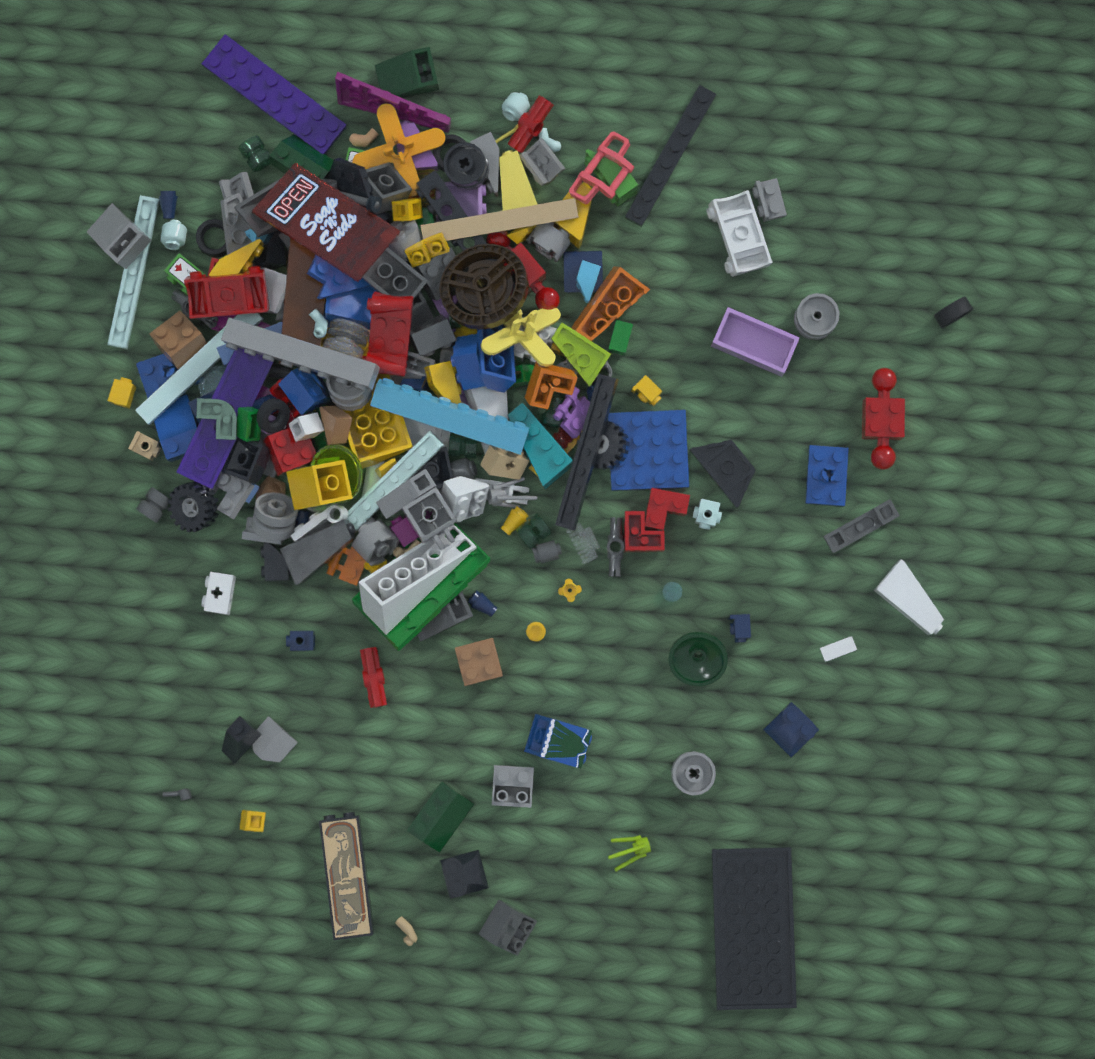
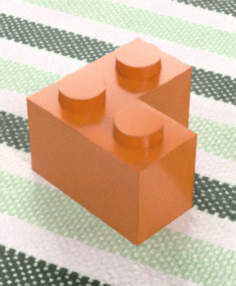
(546, 381)

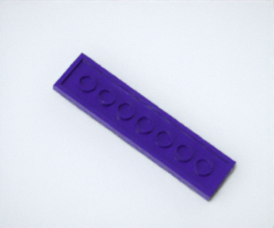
(274, 94)
(238, 388)

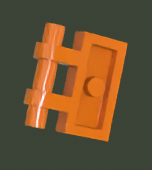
(352, 569)

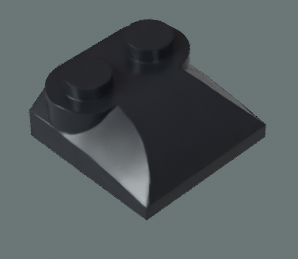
(247, 460)
(439, 468)
(464, 874)

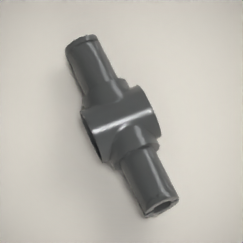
(182, 299)
(615, 557)

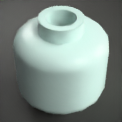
(515, 106)
(173, 235)

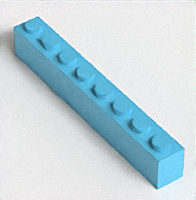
(449, 416)

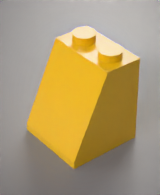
(577, 226)
(319, 484)

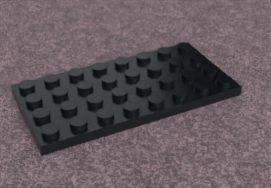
(754, 928)

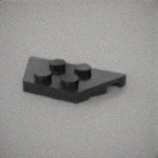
(350, 178)
(726, 467)

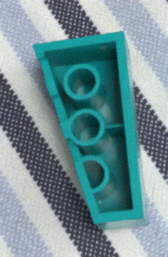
(542, 449)

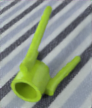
(640, 846)

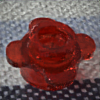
(562, 438)

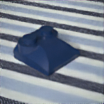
(791, 729)

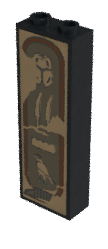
(346, 876)

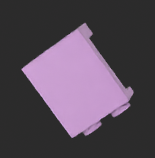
(470, 200)

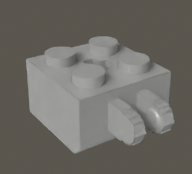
(441, 519)

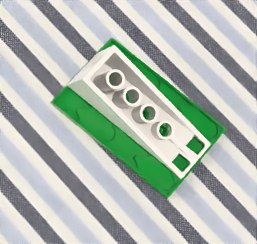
(418, 585)

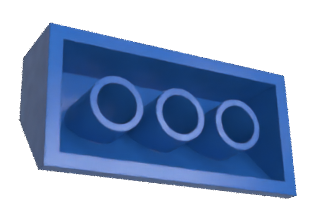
(499, 369)

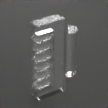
(589, 542)

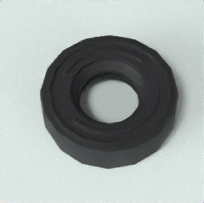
(265, 411)

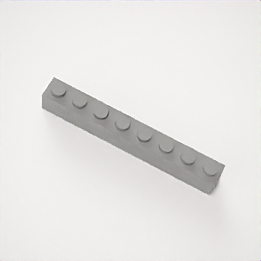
(300, 353)

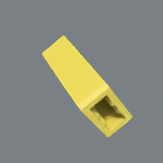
(514, 182)

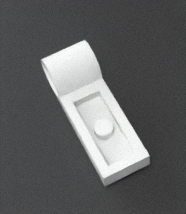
(318, 520)

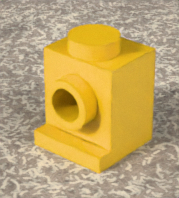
(407, 209)
(647, 391)

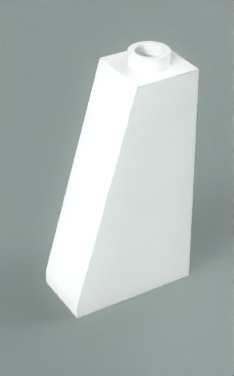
(489, 400)
(909, 598)

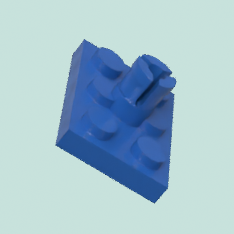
(156, 372)
(826, 475)

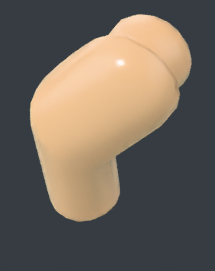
(363, 140)

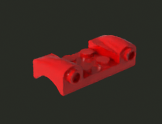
(227, 293)
(389, 332)

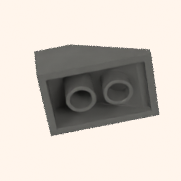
(245, 209)
(394, 276)

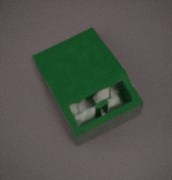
(408, 73)

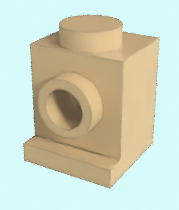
(137, 443)

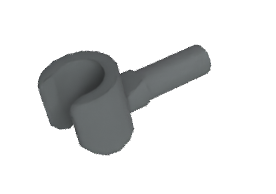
(184, 794)

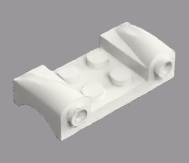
(740, 233)

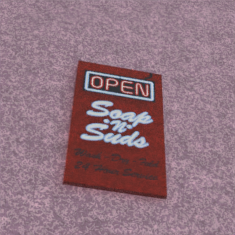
(326, 222)

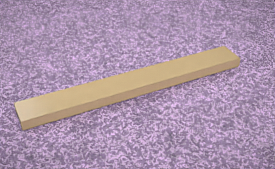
(503, 220)

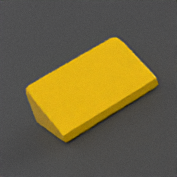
(520, 234)

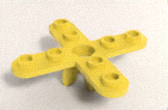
(528, 339)

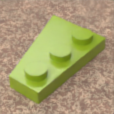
(581, 352)

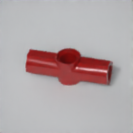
(530, 124)
(373, 677)

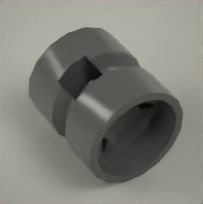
(153, 505)

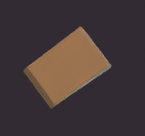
(336, 424)

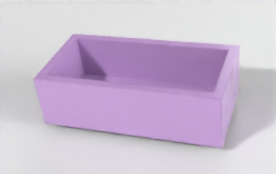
(755, 342)

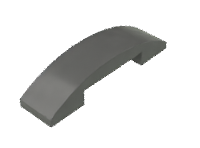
(861, 526)

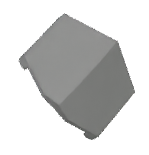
(274, 742)

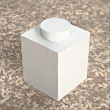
(306, 427)

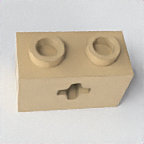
(504, 463)

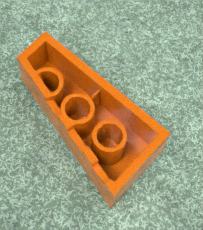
(609, 302)

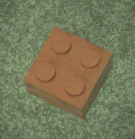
(178, 339)
(478, 662)

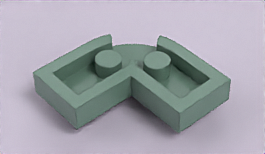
(222, 412)

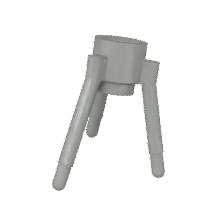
(497, 496)

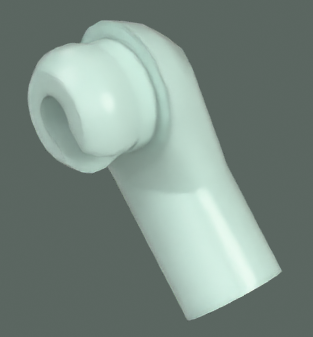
(553, 145)
(320, 324)

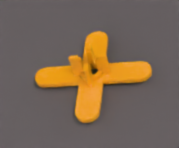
(394, 135)

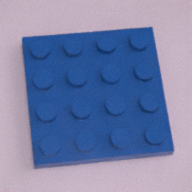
(655, 453)

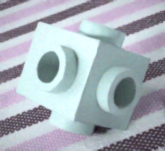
(710, 507)

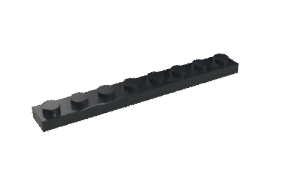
(670, 156)
(586, 452)

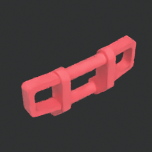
(598, 185)

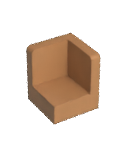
(271, 485)

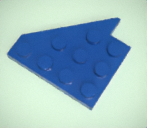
(333, 280)

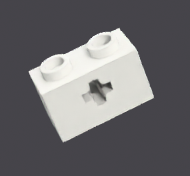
(226, 585)

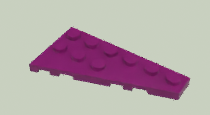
(369, 98)

